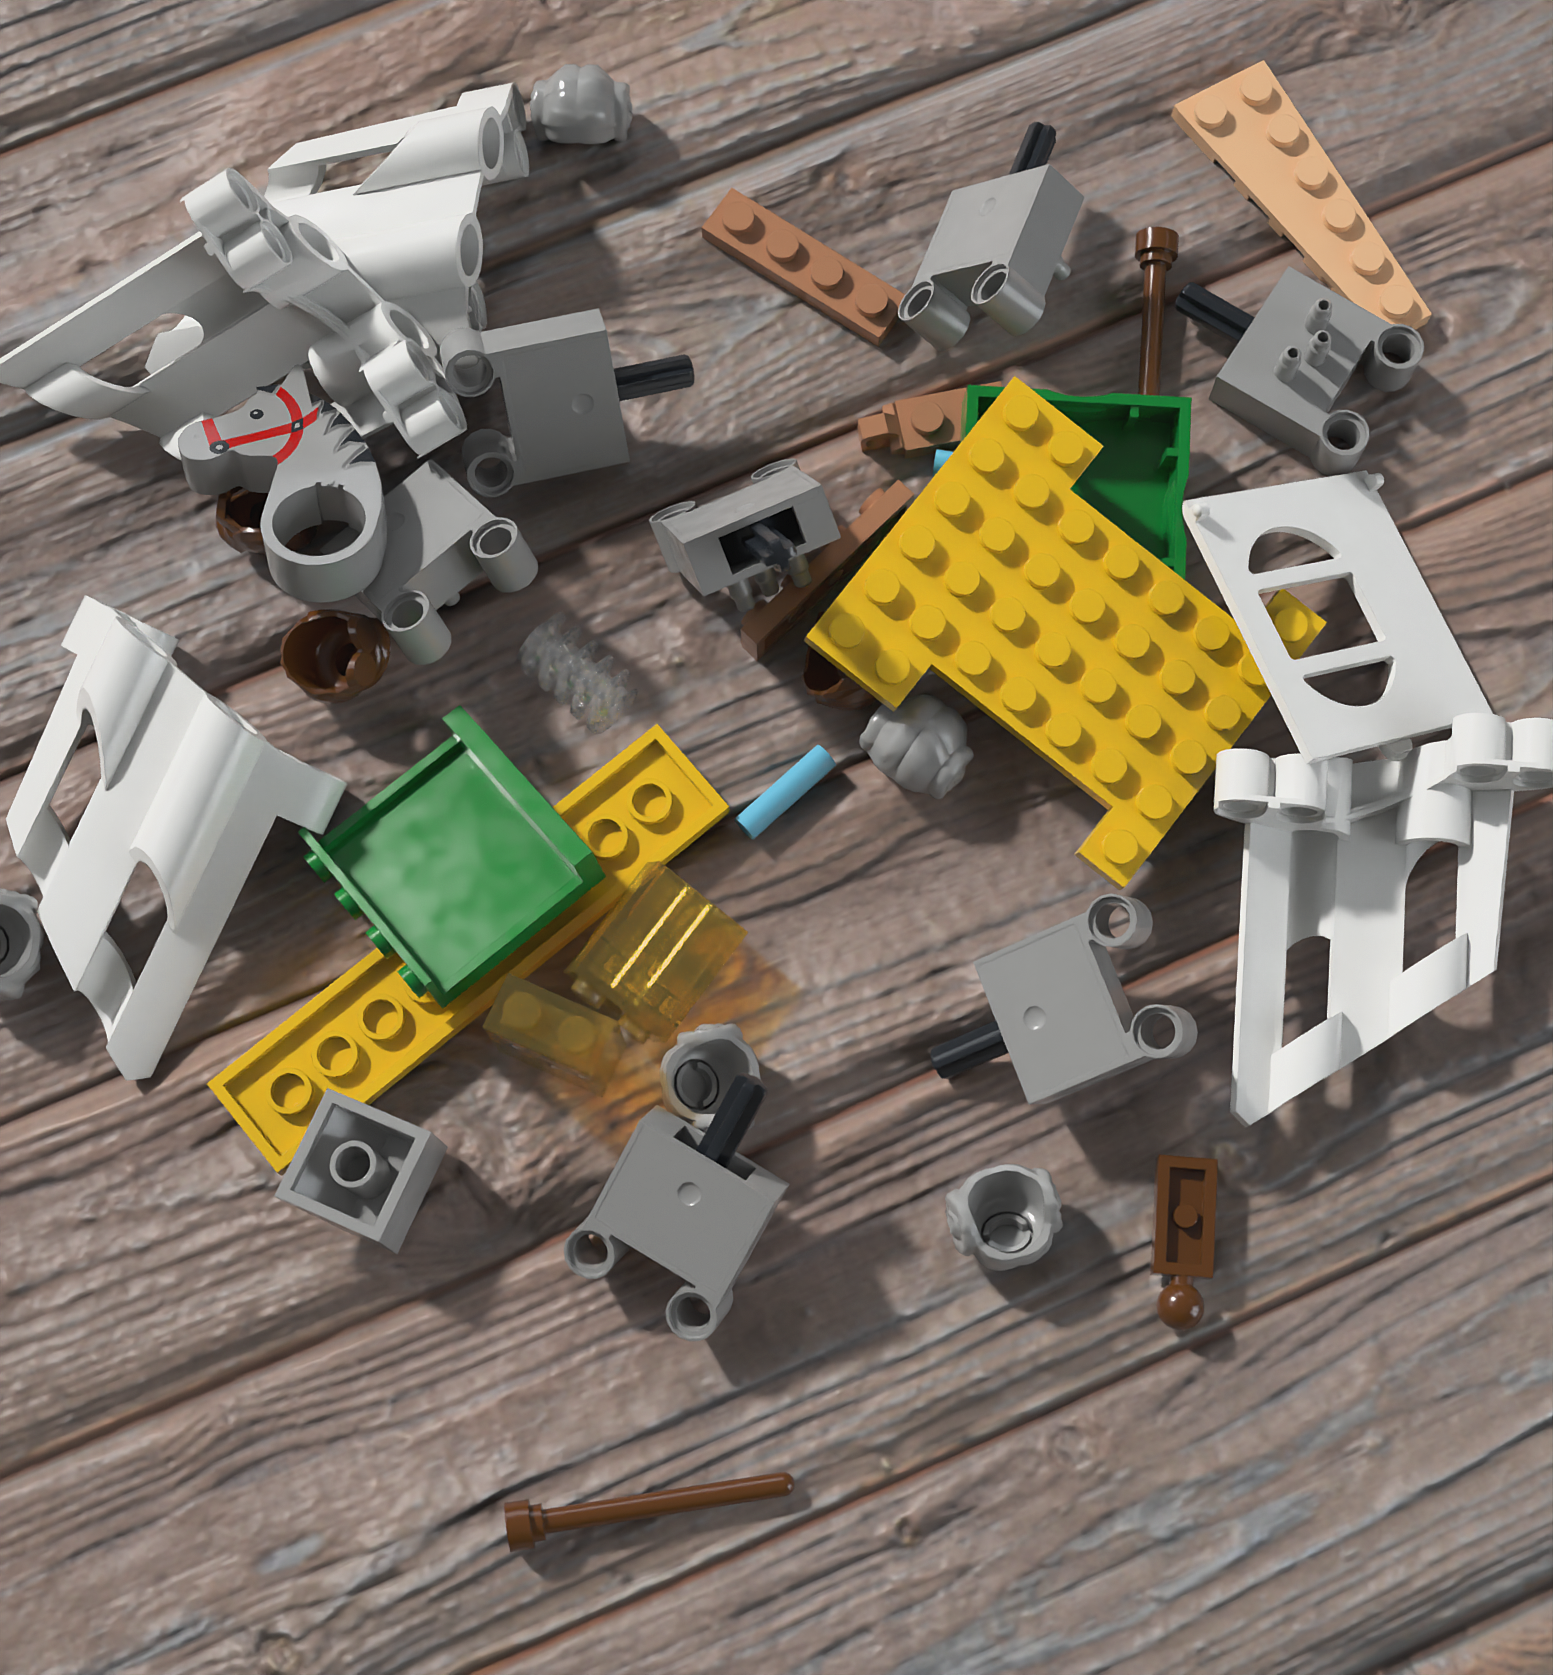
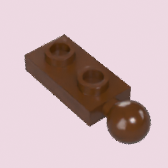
(1183, 1235)

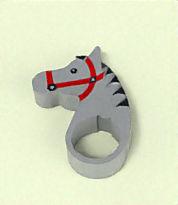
(313, 473)

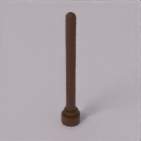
(1155, 251)
(531, 1522)

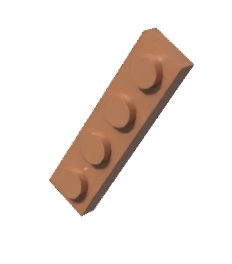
(804, 266)
(774, 619)

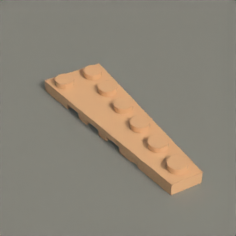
(1281, 166)

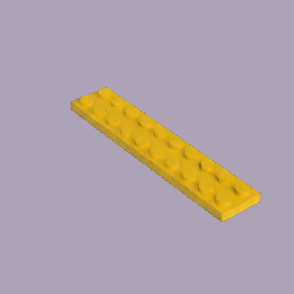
(376, 1030)

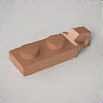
(916, 424)

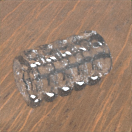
(575, 675)

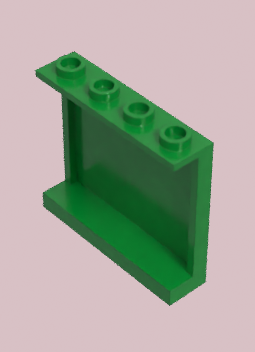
(455, 863)

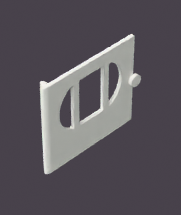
(1350, 522)

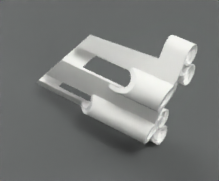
(413, 219)
(267, 299)
(178, 790)
(1334, 860)

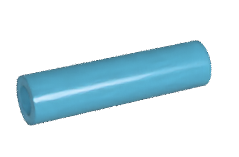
(785, 792)

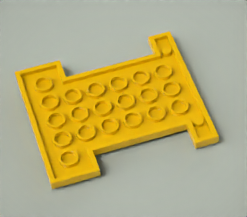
(1056, 628)

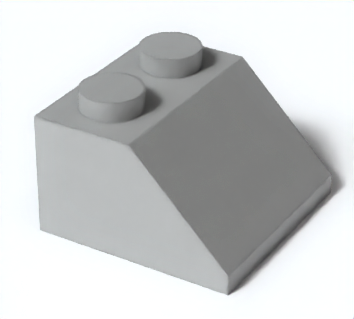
(362, 1170)

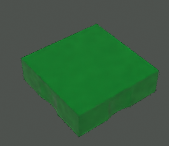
(1137, 473)

